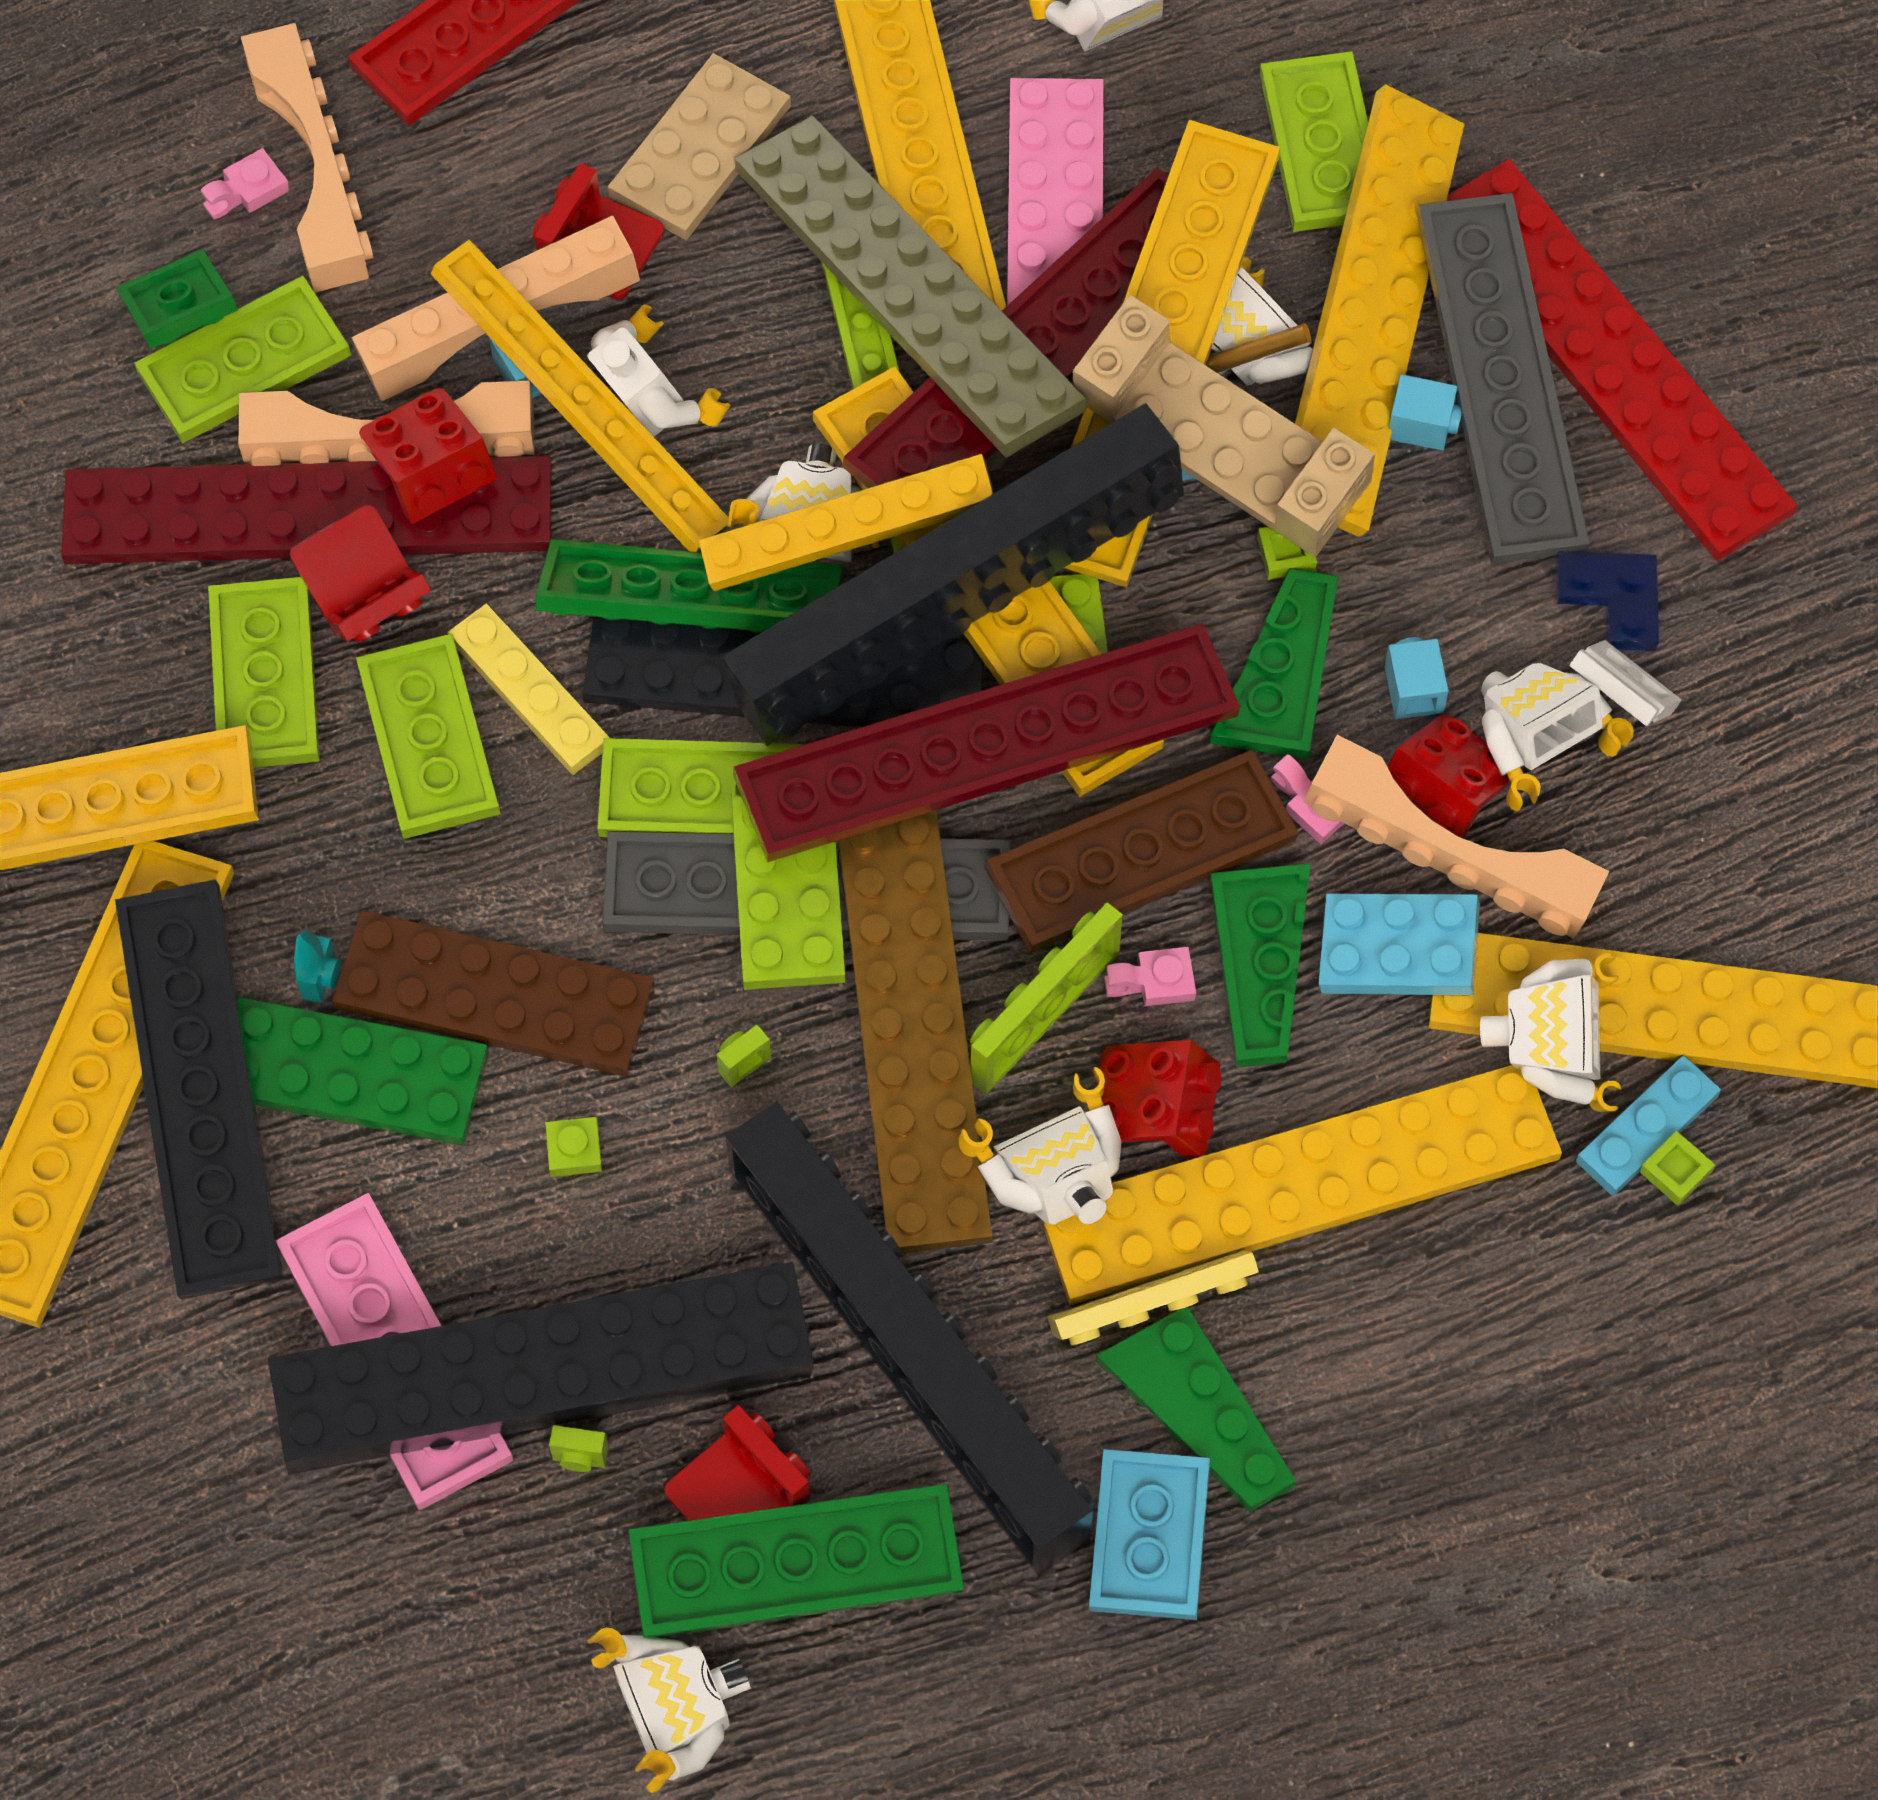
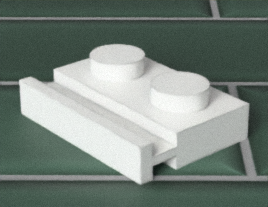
(1625, 682)

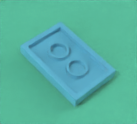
(1399, 944)
(1149, 1534)

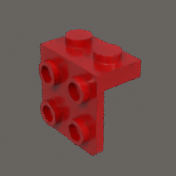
(580, 206)
(429, 453)
(358, 574)
(1447, 773)
(1162, 1093)
(739, 1473)

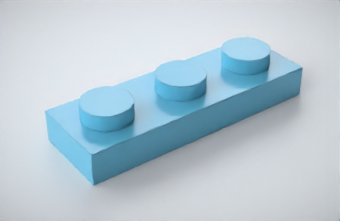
(1646, 1124)

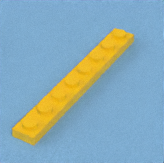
(580, 396)

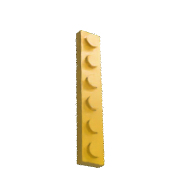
(845, 523)

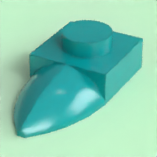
(315, 966)

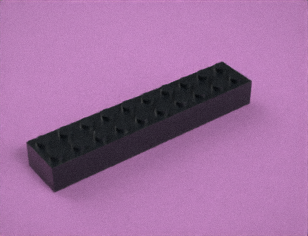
(955, 575)
(910, 1338)
(540, 1367)

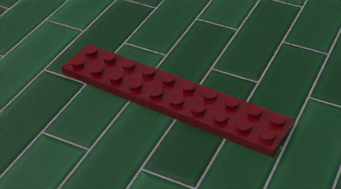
(1056, 312)
(271, 508)
(985, 742)

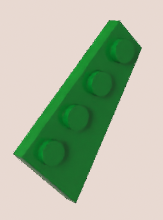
(1284, 671)
(1259, 946)
(1193, 1395)

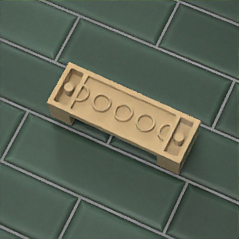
(1224, 432)

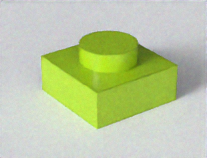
(1282, 554)
(743, 1054)
(573, 1147)
(1677, 1168)
(578, 1448)

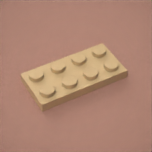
(693, 147)

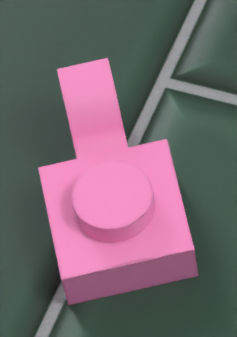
(247, 182)
(1294, 782)
(1160, 976)

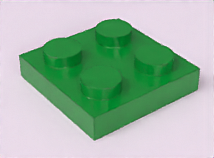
(177, 299)

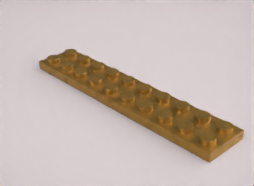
(914, 1036)

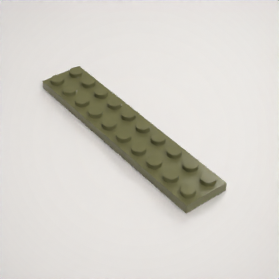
(911, 286)

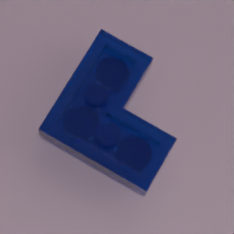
(1621, 584)

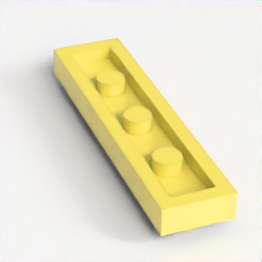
(529, 689)
(1132, 1305)

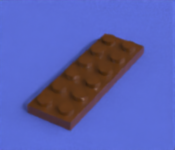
(1141, 849)
(494, 993)

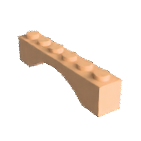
(327, 231)
(568, 271)
(287, 430)
(1546, 886)

